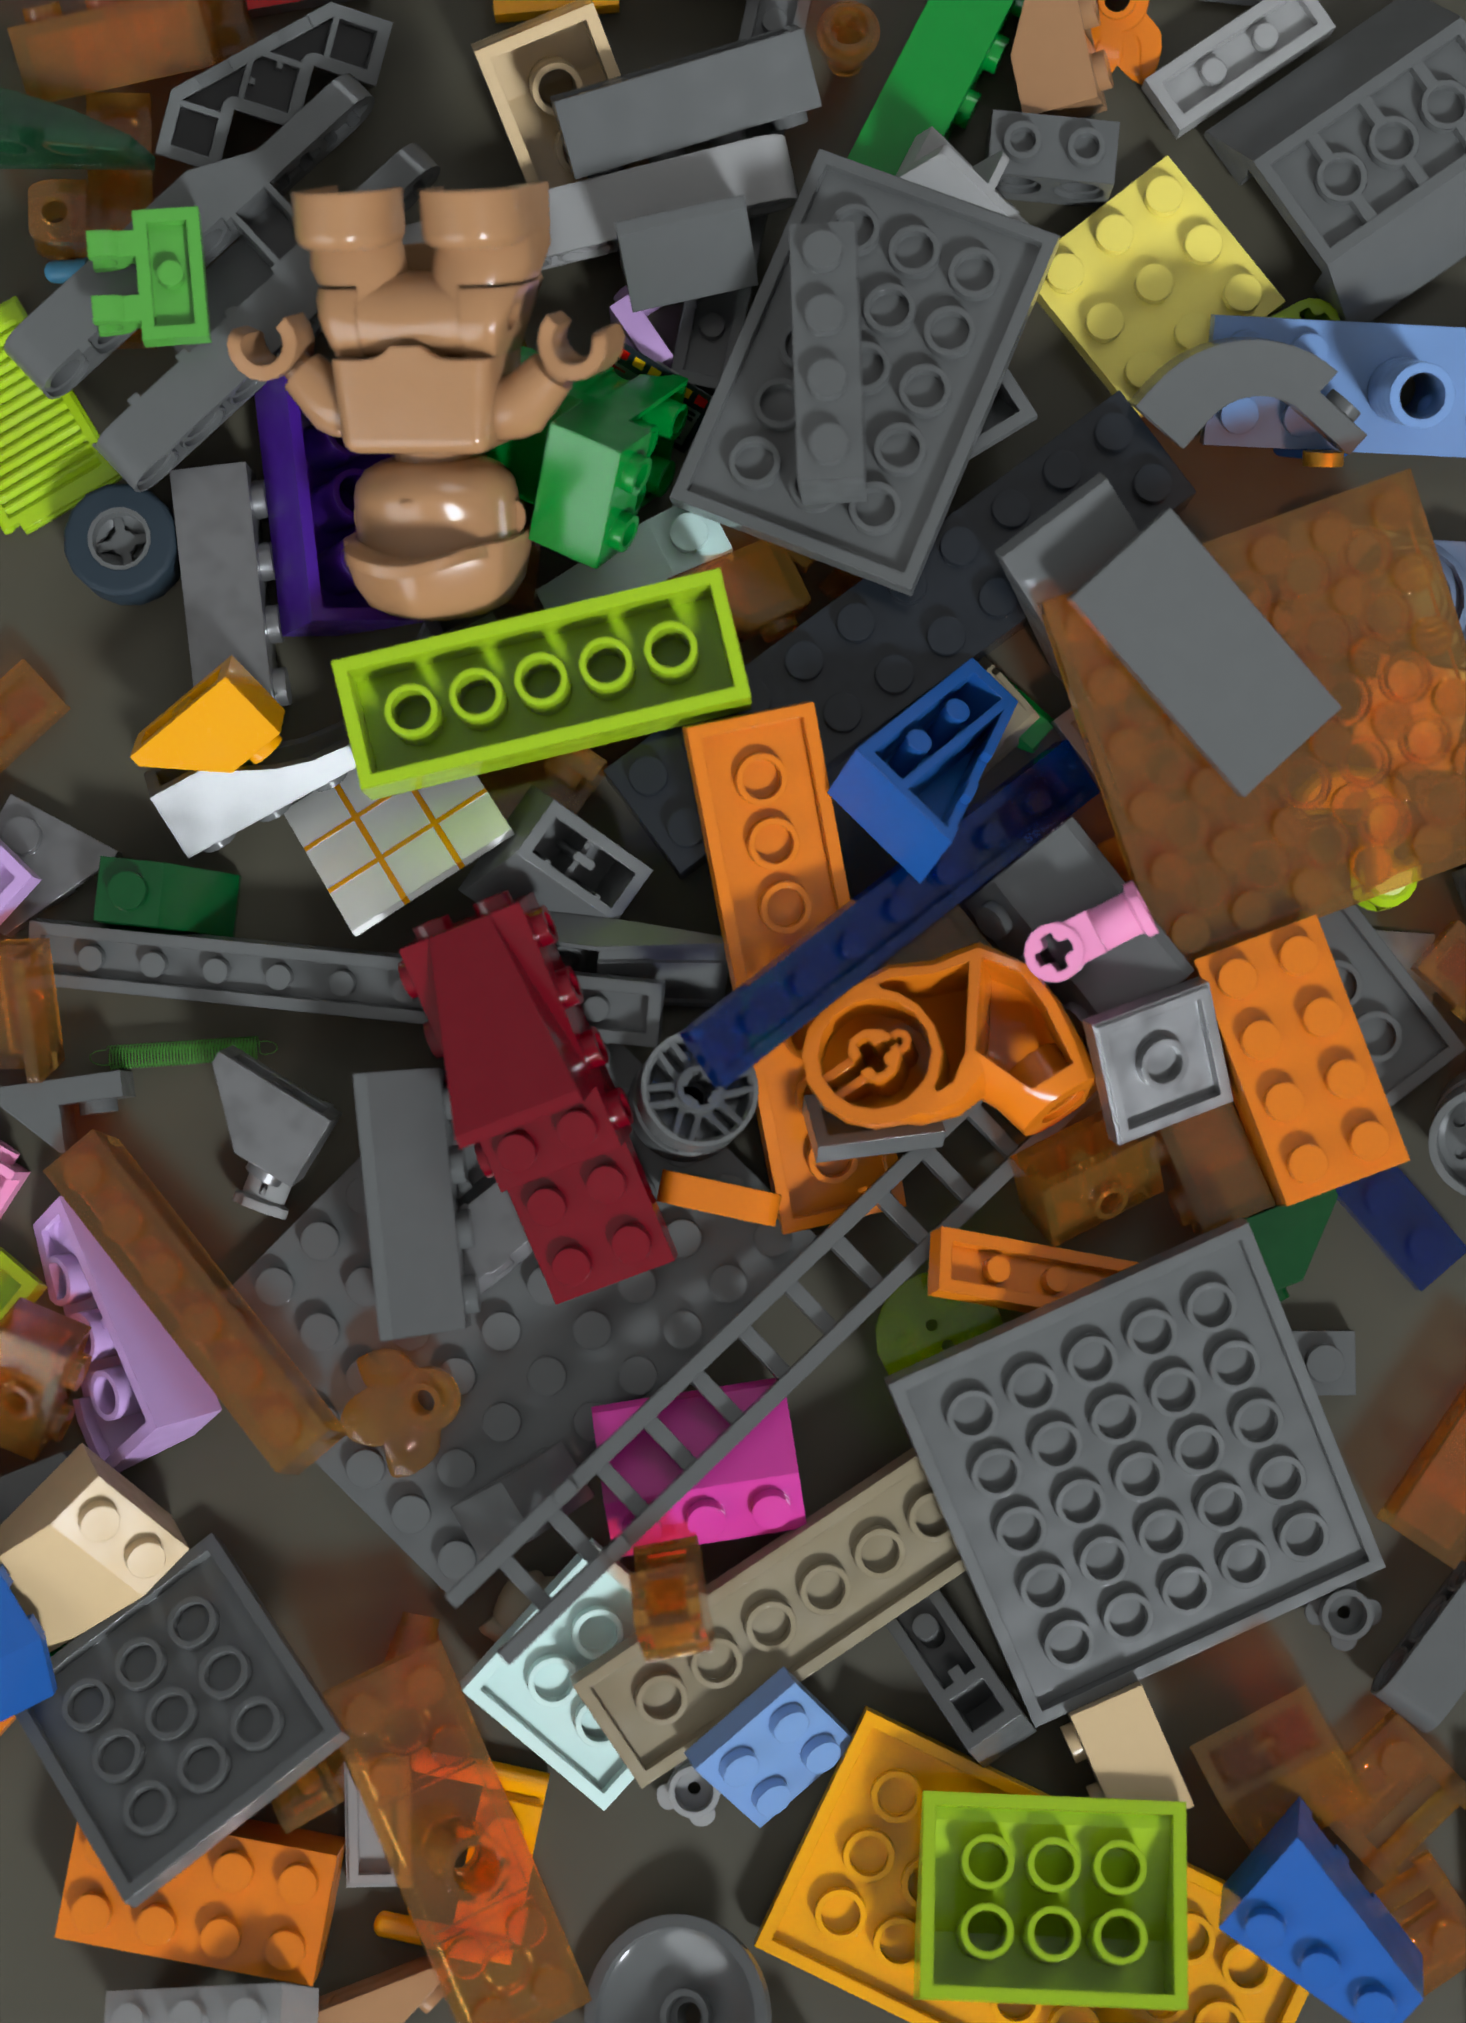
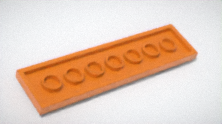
(774, 881)

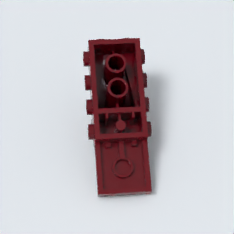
(536, 1092)

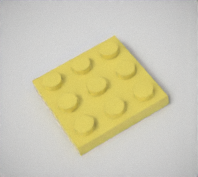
(1147, 276)

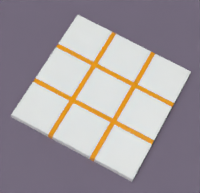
(393, 847)

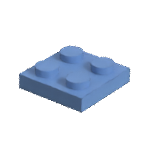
(770, 1747)

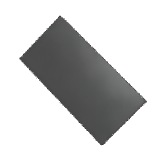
(1204, 652)

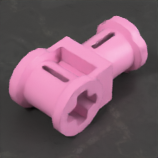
(1091, 933)

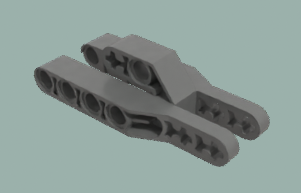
(249, 285)

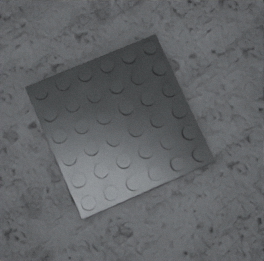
(1136, 1471)

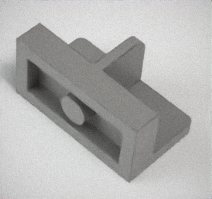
(942, 168)

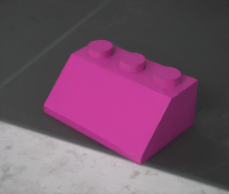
(742, 1496)

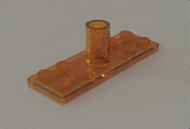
(428, 1801)

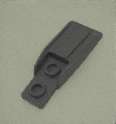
(687, 960)

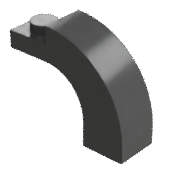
(1219, 372)

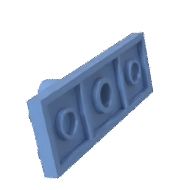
(1371, 369)

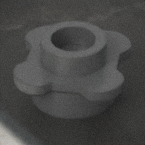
(1347, 1630)

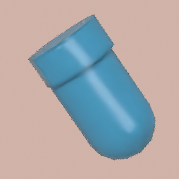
(61, 270)

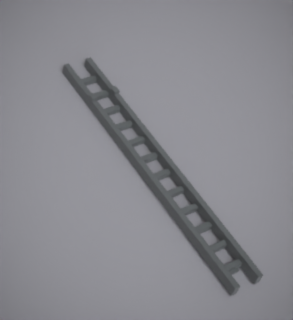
(740, 1422)

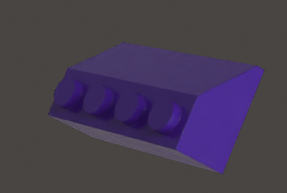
(310, 513)

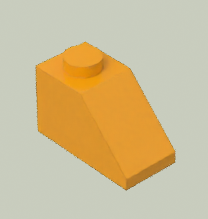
(214, 725)

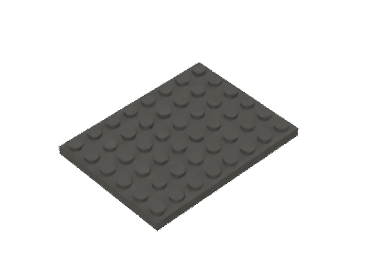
(524, 1362)

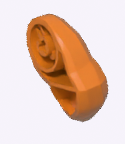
(943, 1035)

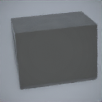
(686, 253)

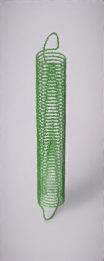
(249, 1046)

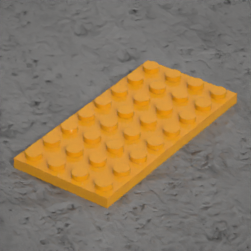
(854, 1895)

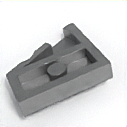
(53, 851)

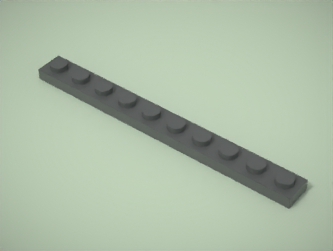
(297, 977)

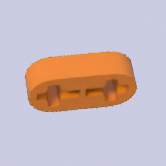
(719, 1197)

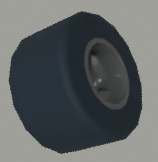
(113, 524)

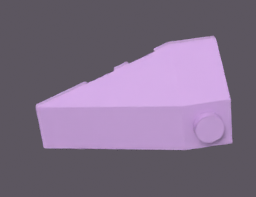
(139, 1383)

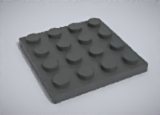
(178, 1721)

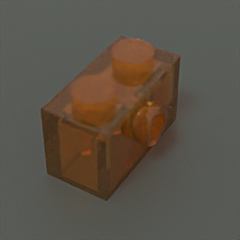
(1084, 1178)
(38, 1369)

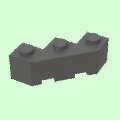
(270, 79)

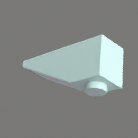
(660, 550)

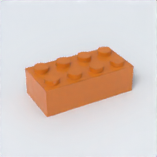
(1299, 1063)
(244, 1907)

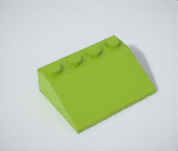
(1052, 1901)

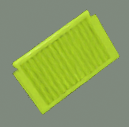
(43, 445)

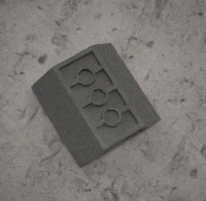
(1366, 155)

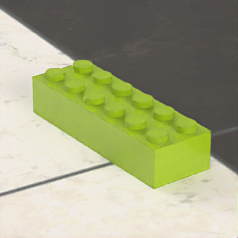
(542, 684)

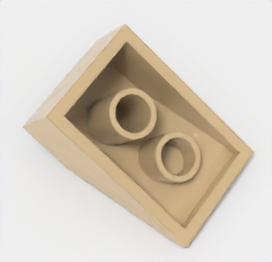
(539, 61)
(85, 1546)

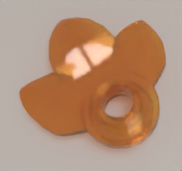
(391, 1412)

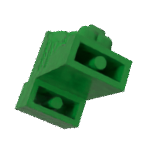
(598, 461)

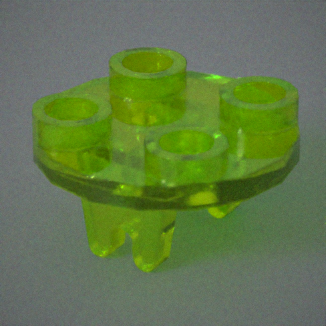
(903, 1319)

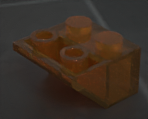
(1274, 1758)

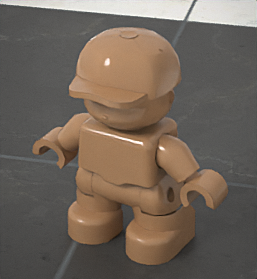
(429, 375)

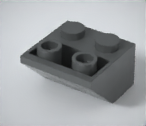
(560, 861)

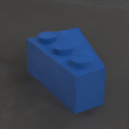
(925, 767)
(1320, 1925)

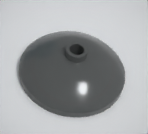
(674, 1962)

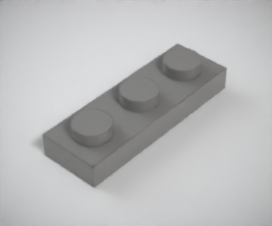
(1235, 60)

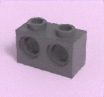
(1054, 157)

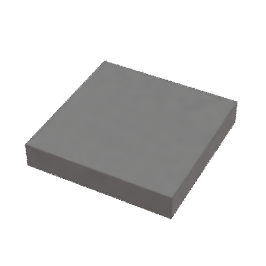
(1158, 1060)

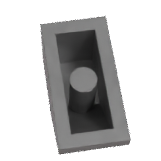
(271, 1118)

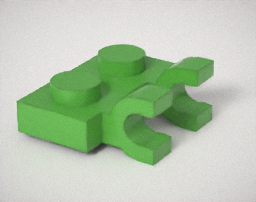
(170, 278)

